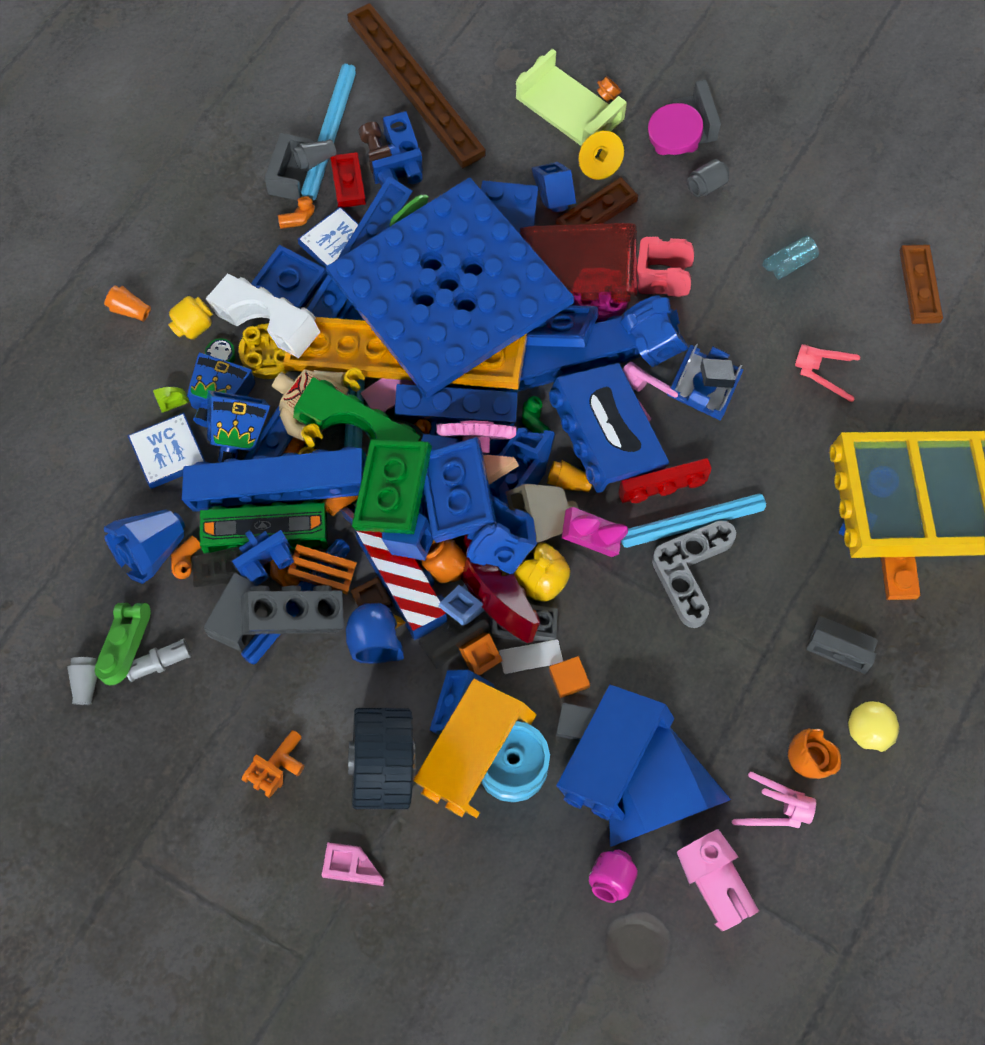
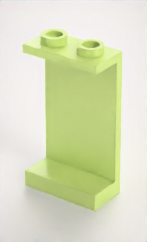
(566, 101)

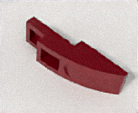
(501, 597)

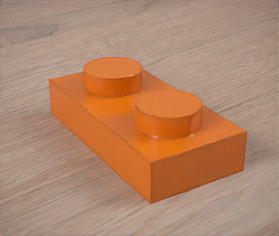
(900, 578)

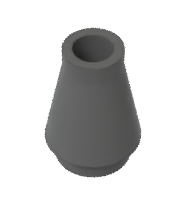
(313, 153)

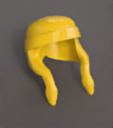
(544, 575)

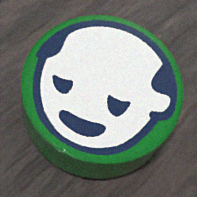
(221, 349)

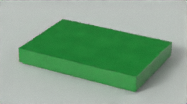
(392, 486)

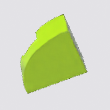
(170, 398)

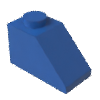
(555, 186)

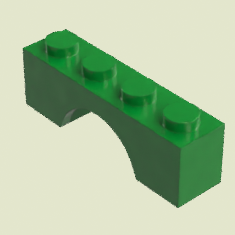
(327, 406)

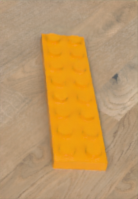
(354, 344)

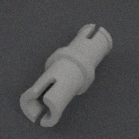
(158, 660)

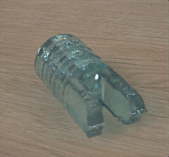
(792, 257)

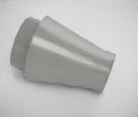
(82, 679)

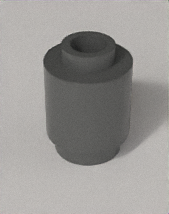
(708, 178)

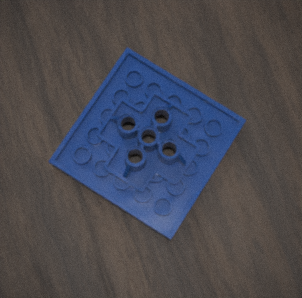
(436, 267)

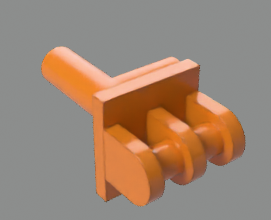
(270, 770)

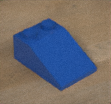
(514, 201)

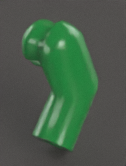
(531, 415)

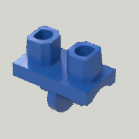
(261, 551)

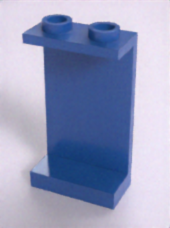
(611, 751)

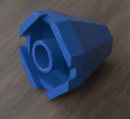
(144, 541)

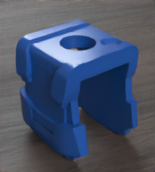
(655, 329)
(503, 543)

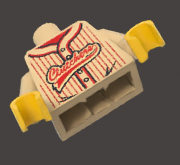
(293, 390)

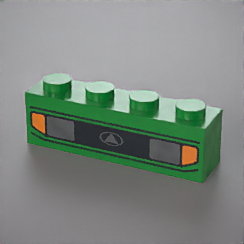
(300, 524)

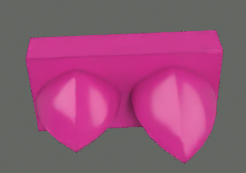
(593, 532)

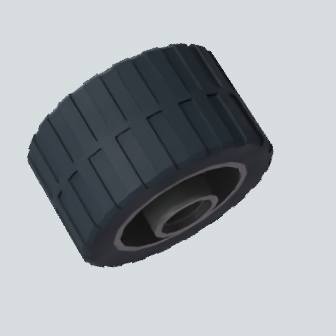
(382, 758)

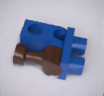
(398, 158)

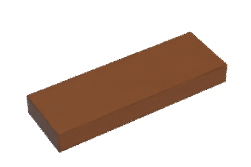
(921, 284)

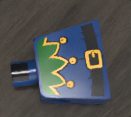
(217, 376)
(234, 422)

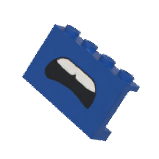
(606, 425)

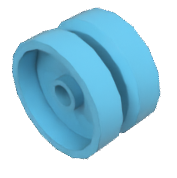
(526, 777)

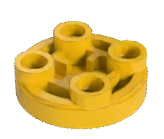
(261, 353)

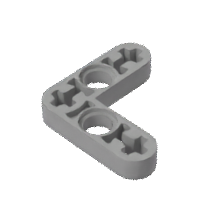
(680, 569)

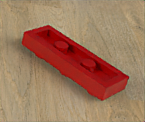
(665, 481)

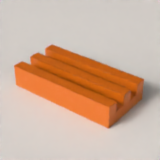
(324, 557)

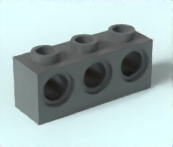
(278, 619)

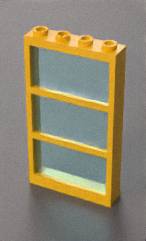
(911, 492)

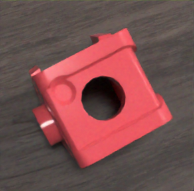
(672, 253)

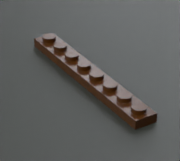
(416, 86)

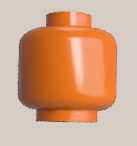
(445, 561)

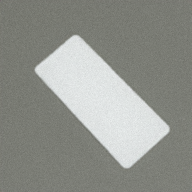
(531, 656)

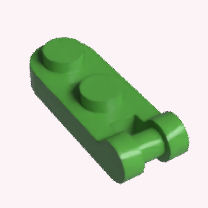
(122, 642)

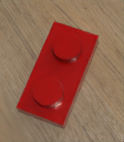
(348, 180)

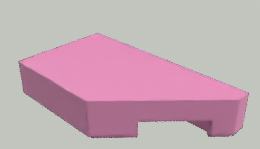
(349, 864)

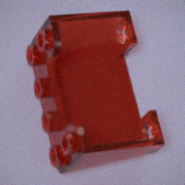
(589, 257)

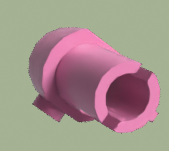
(711, 868)

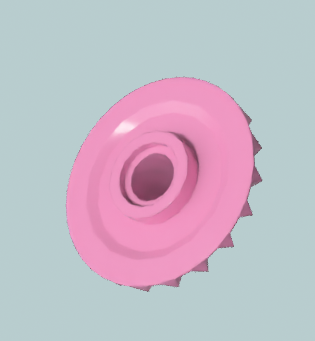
(482, 429)

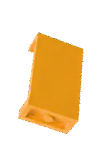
(469, 746)

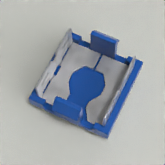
(690, 384)

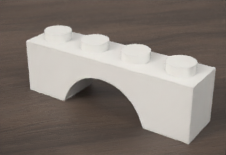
(240, 301)

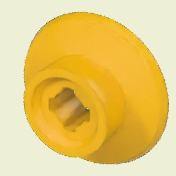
(609, 158)

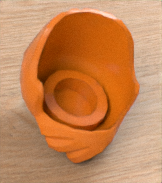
(813, 754)

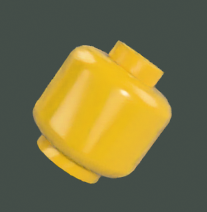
(190, 317)

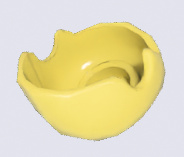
(873, 726)

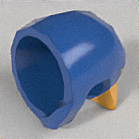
(372, 633)

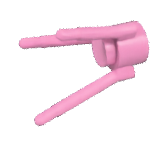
(639, 378)
(796, 805)

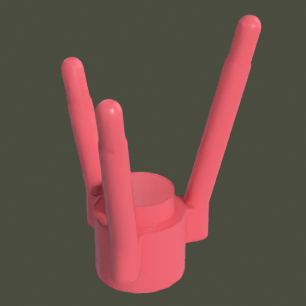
(811, 357)

